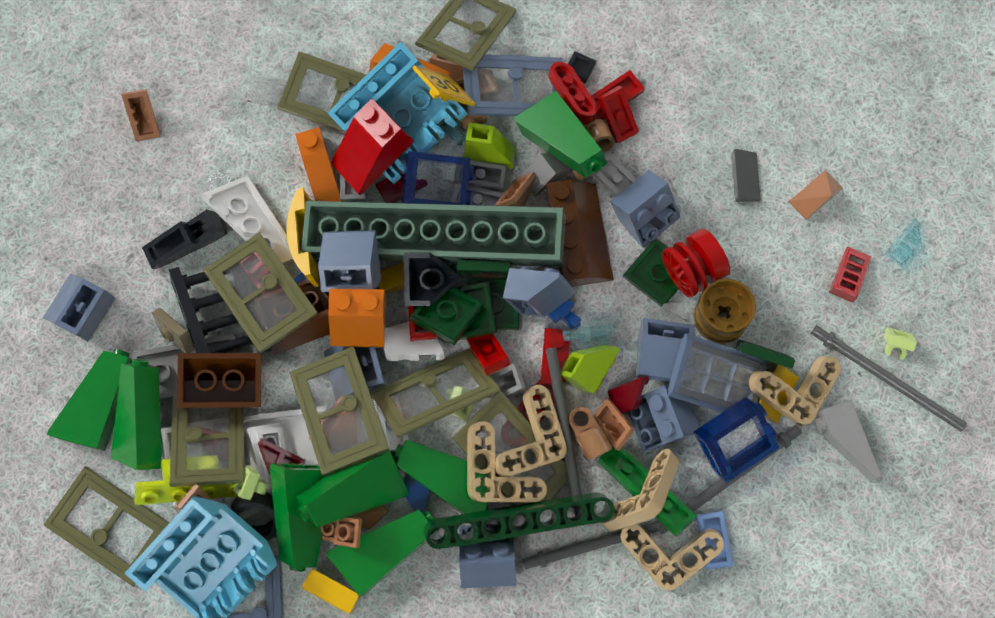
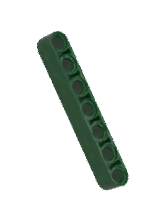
(531, 525)

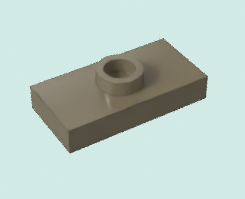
(173, 331)

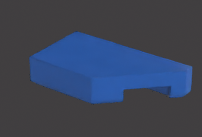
(417, 495)

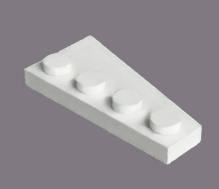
(249, 214)

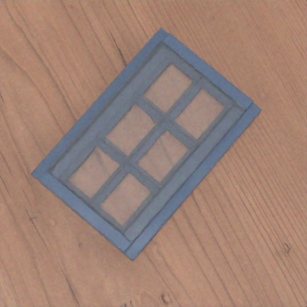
(712, 374)

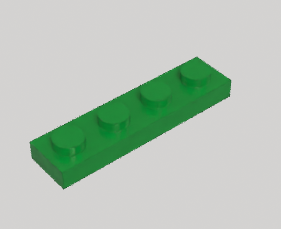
(632, 476)

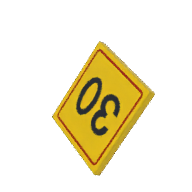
(443, 86)

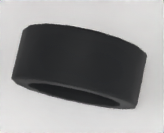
(262, 502)

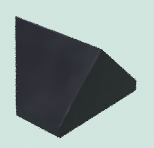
(426, 278)

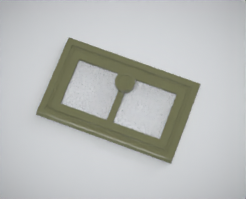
(466, 30)
(316, 88)
(260, 292)
(434, 392)
(338, 411)
(511, 432)
(206, 446)
(105, 523)

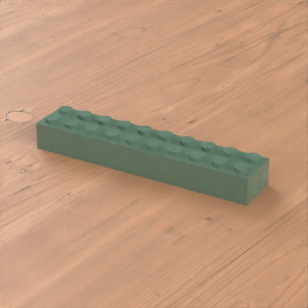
(448, 231)

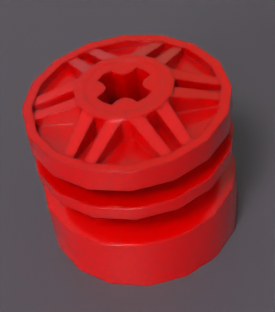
(696, 262)

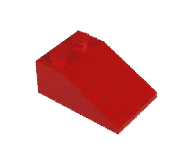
(369, 147)

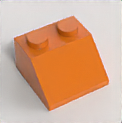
(357, 317)

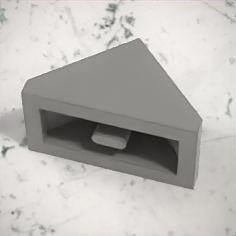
(547, 170)
(509, 381)

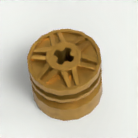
(727, 297)

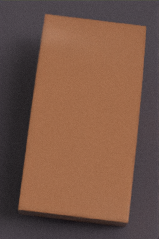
(343, 532)

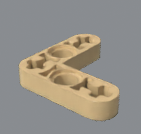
(801, 398)
(542, 445)
(491, 482)
(652, 497)
(664, 562)

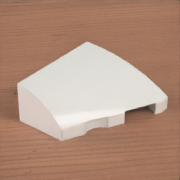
(400, 347)

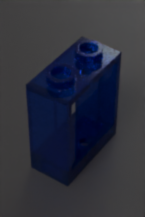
(410, 176)
(726, 422)

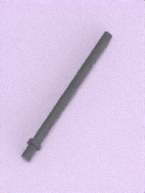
(830, 340)
(563, 419)
(782, 440)
(583, 547)

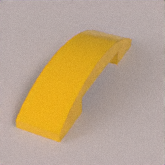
(295, 226)

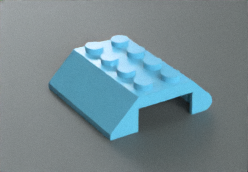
(405, 99)
(205, 559)

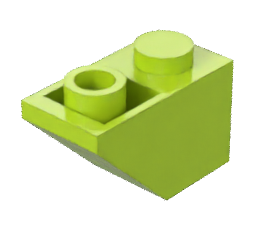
(488, 145)
(589, 366)

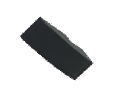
(184, 239)

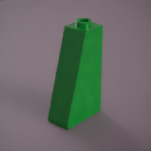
(561, 134)
(92, 407)
(138, 417)
(439, 474)
(352, 490)
(296, 539)
(381, 551)

